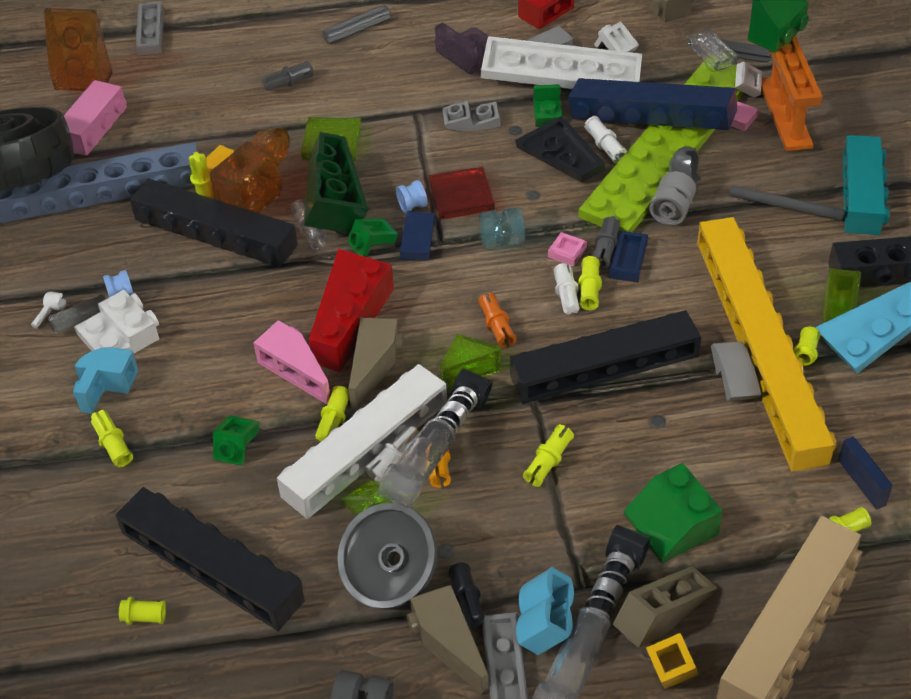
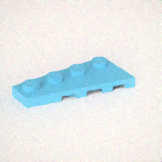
(870, 328)

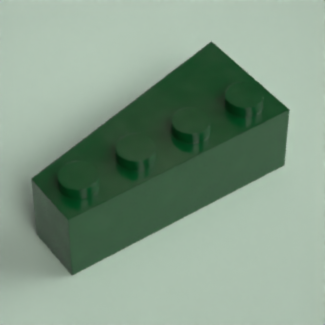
(333, 186)

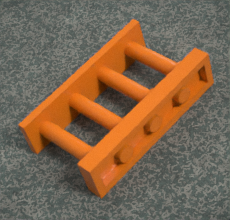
(789, 94)

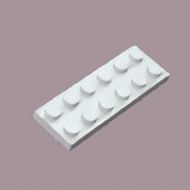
(555, 63)

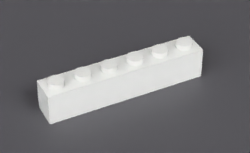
(349, 448)

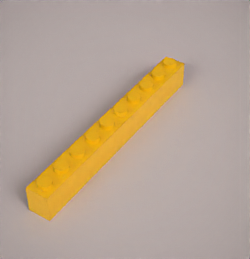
(780, 375)

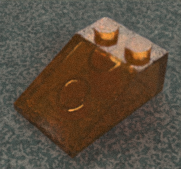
(75, 49)

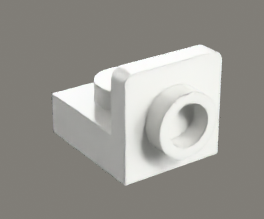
(616, 38)

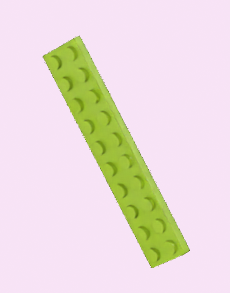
(635, 178)

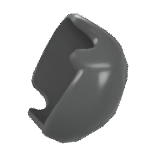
(685, 161)

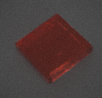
(461, 193)

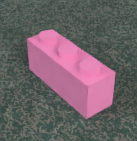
(94, 115)

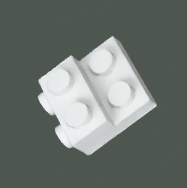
(119, 324)

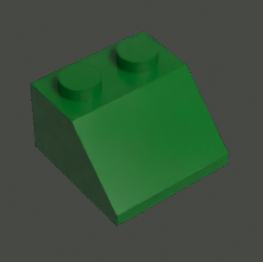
(776, 22)
(674, 513)

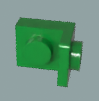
(546, 103)
(370, 232)
(231, 439)

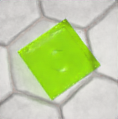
(339, 126)

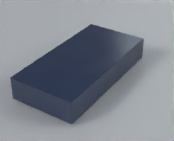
(417, 236)
(628, 256)
(865, 472)

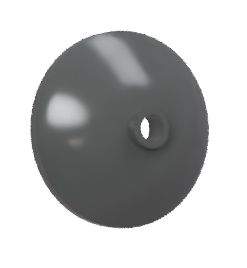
(369, 551)

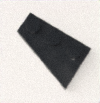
(563, 149)

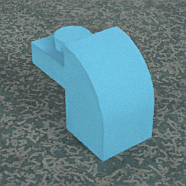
(103, 370)

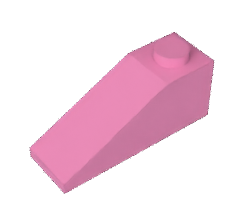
(289, 356)

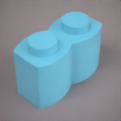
(545, 611)

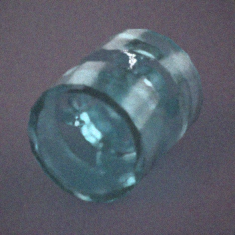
(491, 227)

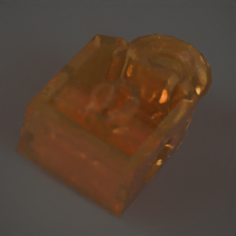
(251, 172)

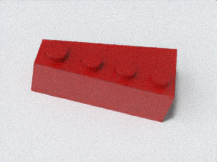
(353, 291)

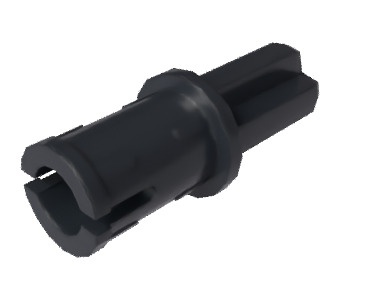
(467, 594)

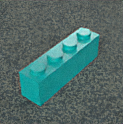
(864, 185)

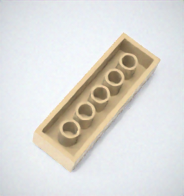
(794, 615)

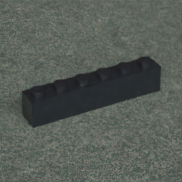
(214, 222)
(604, 356)
(211, 558)

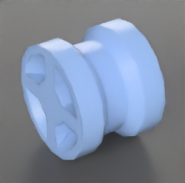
(411, 196)
(118, 283)

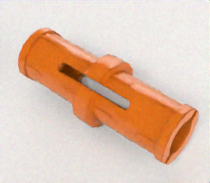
(497, 320)

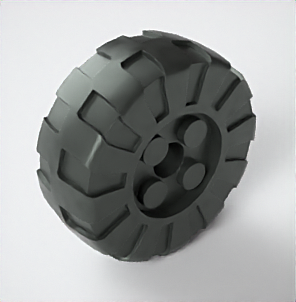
(32, 145)

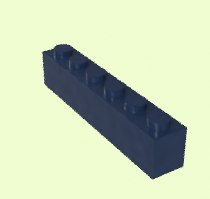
(654, 103)

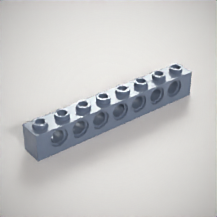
(98, 182)

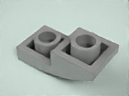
(463, 118)
(737, 371)

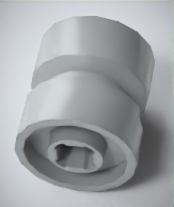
(673, 198)

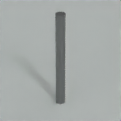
(786, 202)

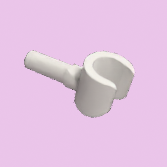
(51, 301)

